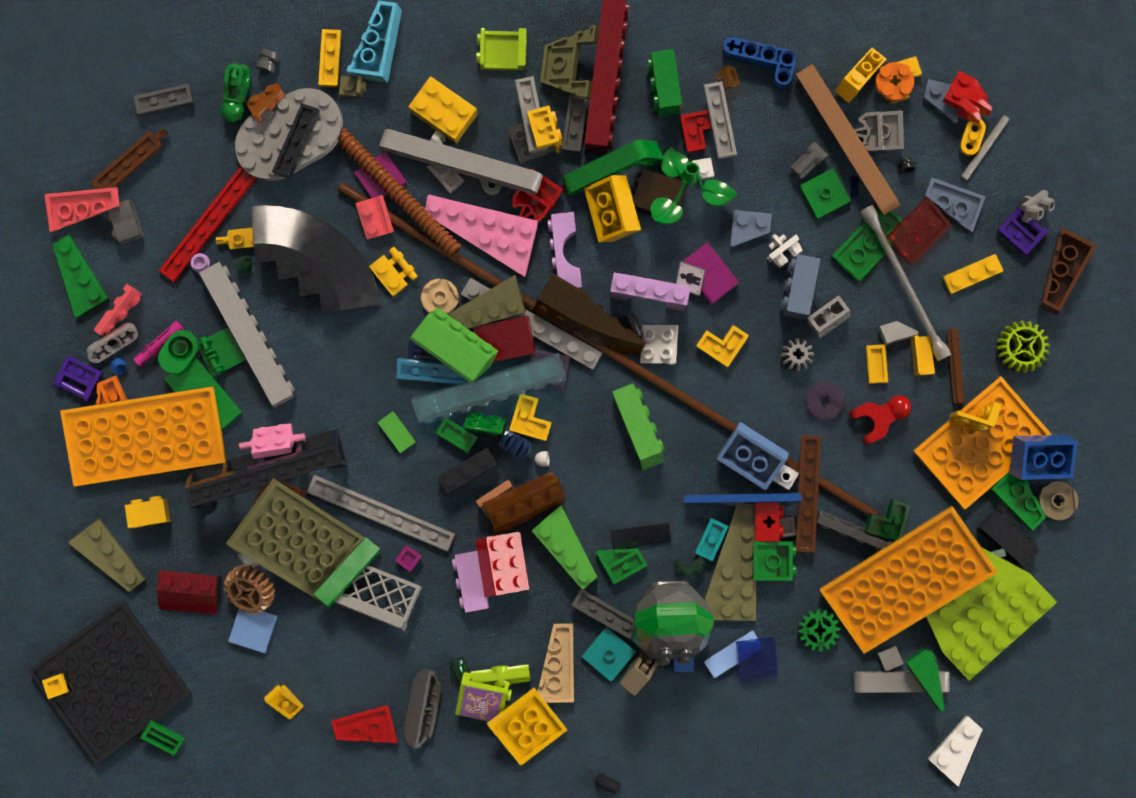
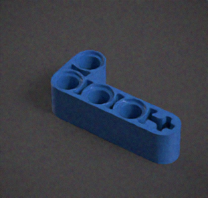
(759, 60)

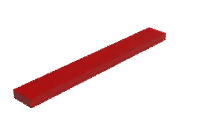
(207, 224)

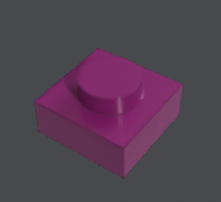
(408, 558)

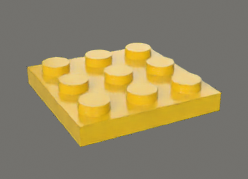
(527, 726)

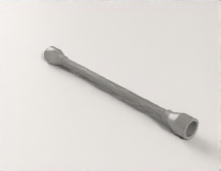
(870, 216)

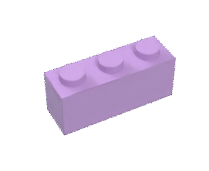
(470, 582)

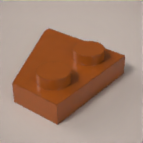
(265, 100)

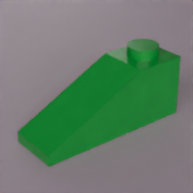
(926, 673)

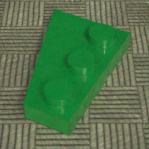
(1019, 500)

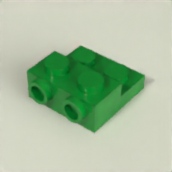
(773, 561)

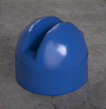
(115, 366)

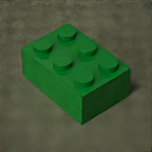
(664, 83)

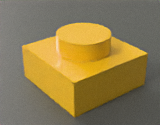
(55, 686)

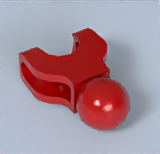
(882, 415)

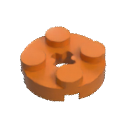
(901, 73)

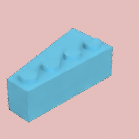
(378, 43)

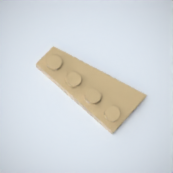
(558, 670)

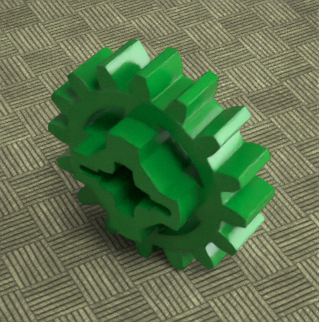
(826, 629)

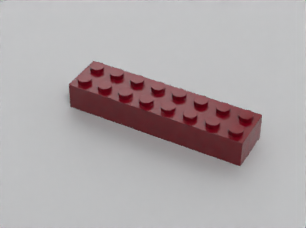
(605, 79)

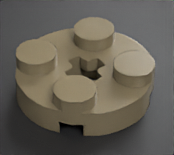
(1064, 492)

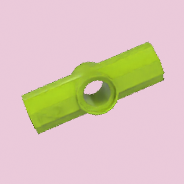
(500, 675)

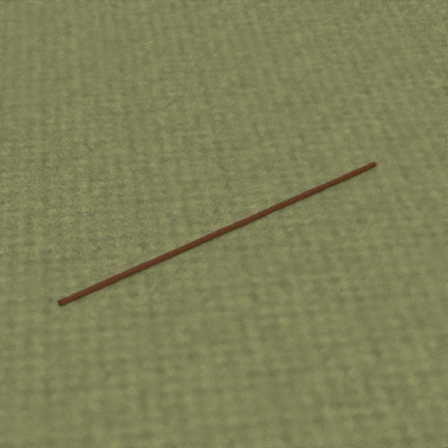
(612, 354)

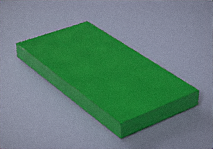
(863, 248)
(196, 377)

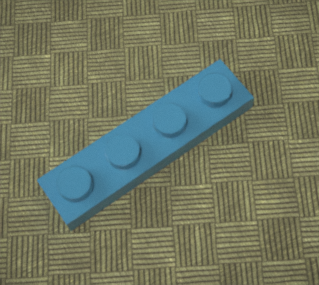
(426, 371)

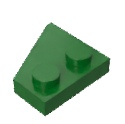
(621, 562)

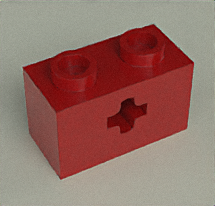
(762, 513)

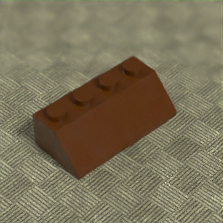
(524, 503)

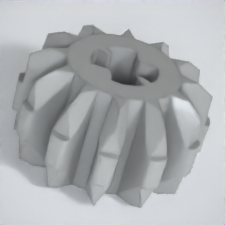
(801, 350)

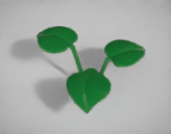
(674, 165)

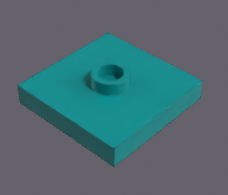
(608, 654)

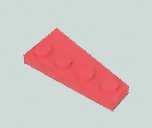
(76, 206)

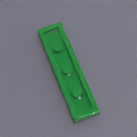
(347, 572)

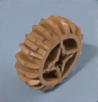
(249, 589)

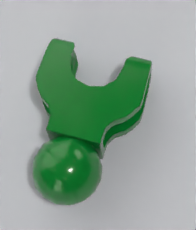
(235, 91)

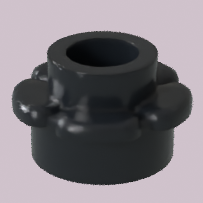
(907, 165)

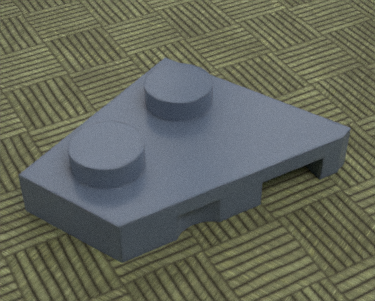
(934, 95)

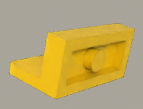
(922, 355)

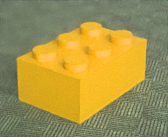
(443, 110)
(612, 208)

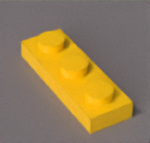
(330, 58)
(972, 274)

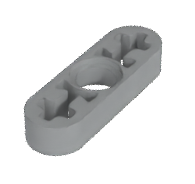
(109, 350)

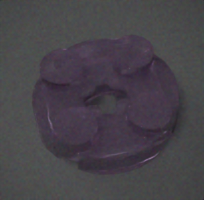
(815, 405)

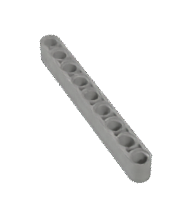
(461, 161)

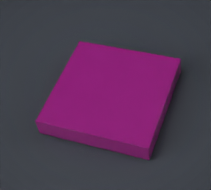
(370, 185)

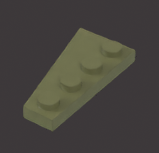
(492, 305)
(106, 553)

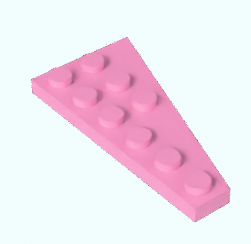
(497, 233)

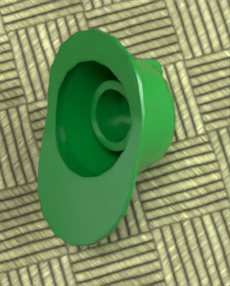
(178, 351)

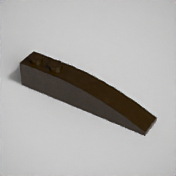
(576, 313)

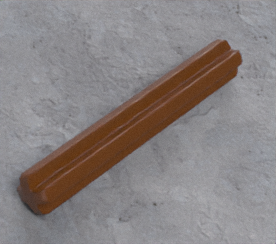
(955, 366)

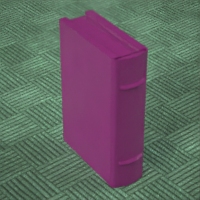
(717, 278)

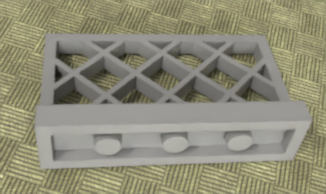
(375, 612)

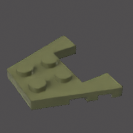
(561, 62)

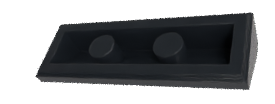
(641, 535)

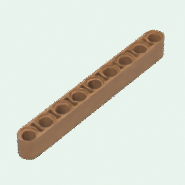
(848, 139)

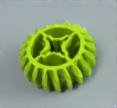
(1028, 349)

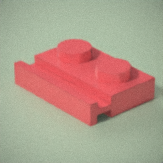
(374, 217)

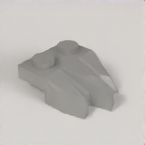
(882, 130)

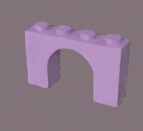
(671, 294)

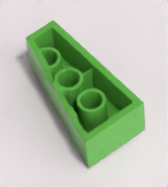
(638, 426)

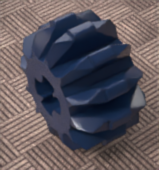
(515, 445)

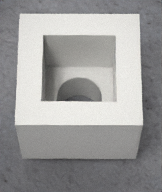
(785, 483)

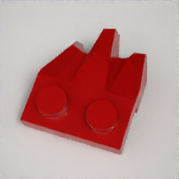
(968, 97)
(539, 203)

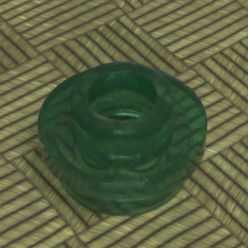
(243, 264)

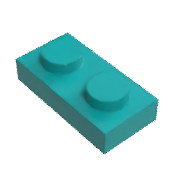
(711, 539)

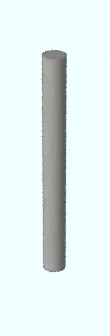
(985, 147)

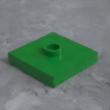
(825, 193)

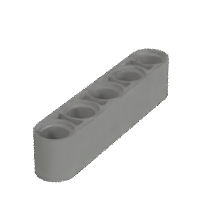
(892, 682)

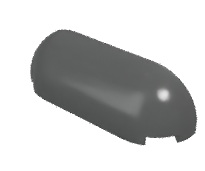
(422, 708)

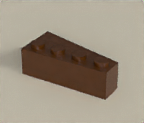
(1065, 268)

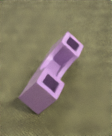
(563, 228)

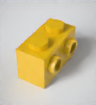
(147, 513)

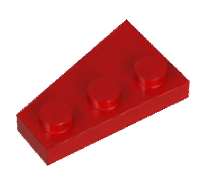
(368, 725)

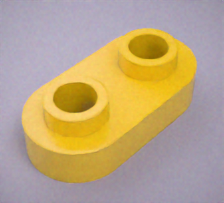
(972, 138)

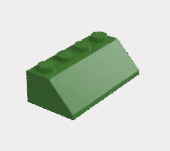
(454, 345)

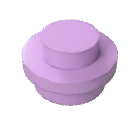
(200, 262)

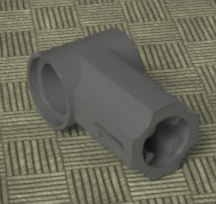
(811, 157)

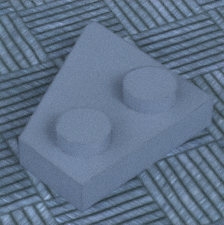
(748, 226)

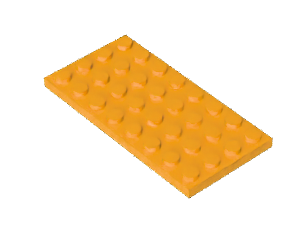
(143, 436)
(908, 579)

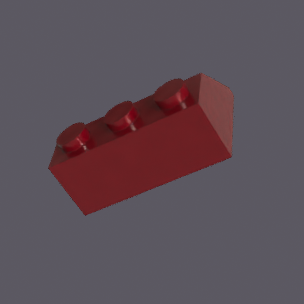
(188, 591)

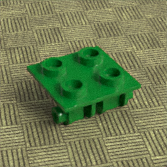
(220, 351)
(492, 424)

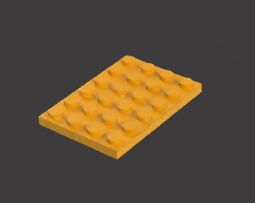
(974, 460)

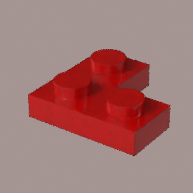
(693, 127)

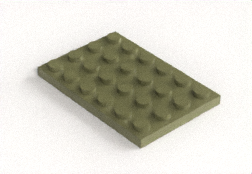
(294, 538)

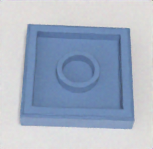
(253, 630)

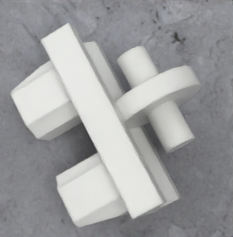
(791, 245)

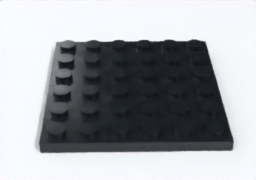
(113, 682)

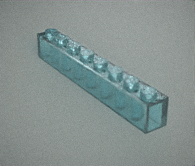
(488, 388)

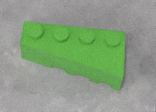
(564, 545)

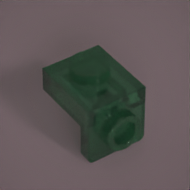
(694, 567)

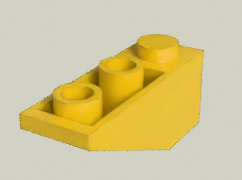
(860, 75)

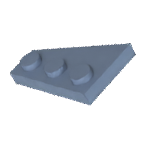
(956, 202)

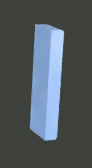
(726, 657)

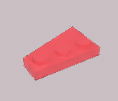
(119, 312)

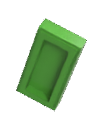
(396, 432)

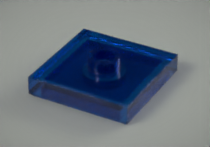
(756, 658)

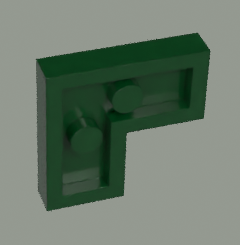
(893, 525)

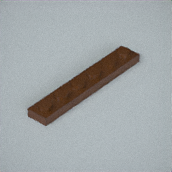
(809, 489)

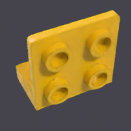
(545, 128)
(987, 417)

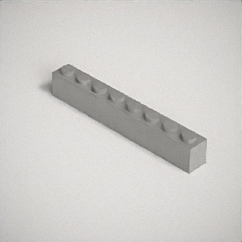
(247, 336)

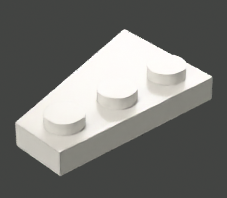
(956, 750)

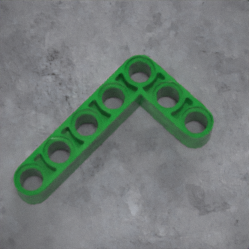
(635, 153)

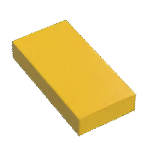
(876, 364)

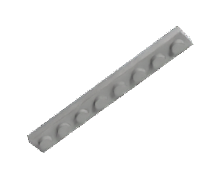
(546, 331)

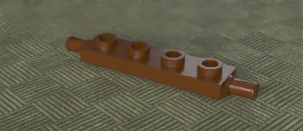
(130, 160)

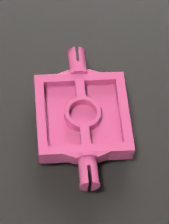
(272, 441)

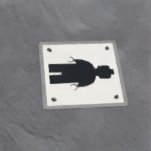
(691, 276)

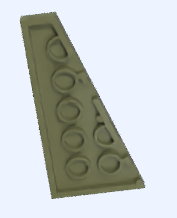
(732, 583)

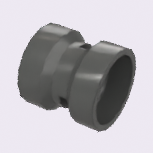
(267, 61)

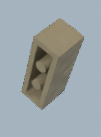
(638, 673)

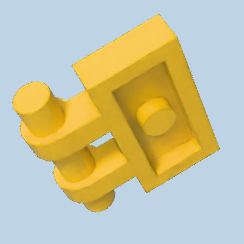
(389, 276)

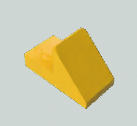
(283, 701)

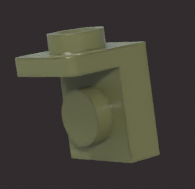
(352, 86)

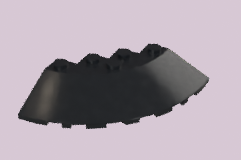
(315, 255)

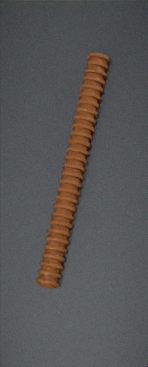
(398, 193)

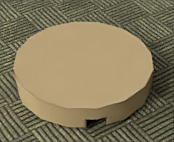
(441, 295)

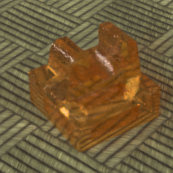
(729, 75)

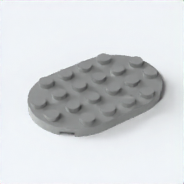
(260, 143)

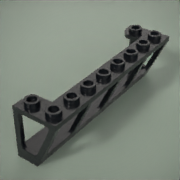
(246, 474)

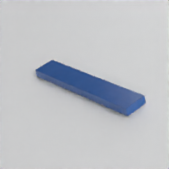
(733, 498)

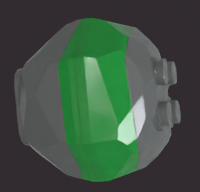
(672, 622)

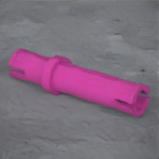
(154, 347)

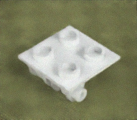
(660, 344)

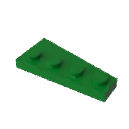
(80, 282)

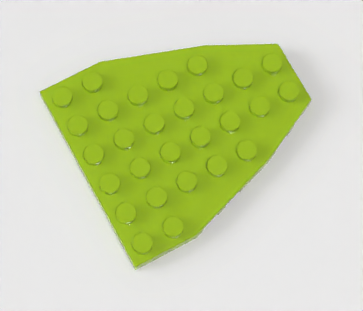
(989, 616)

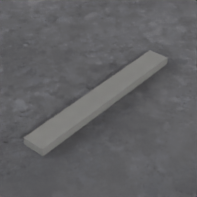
(381, 513)

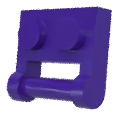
(1019, 235)
(81, 373)

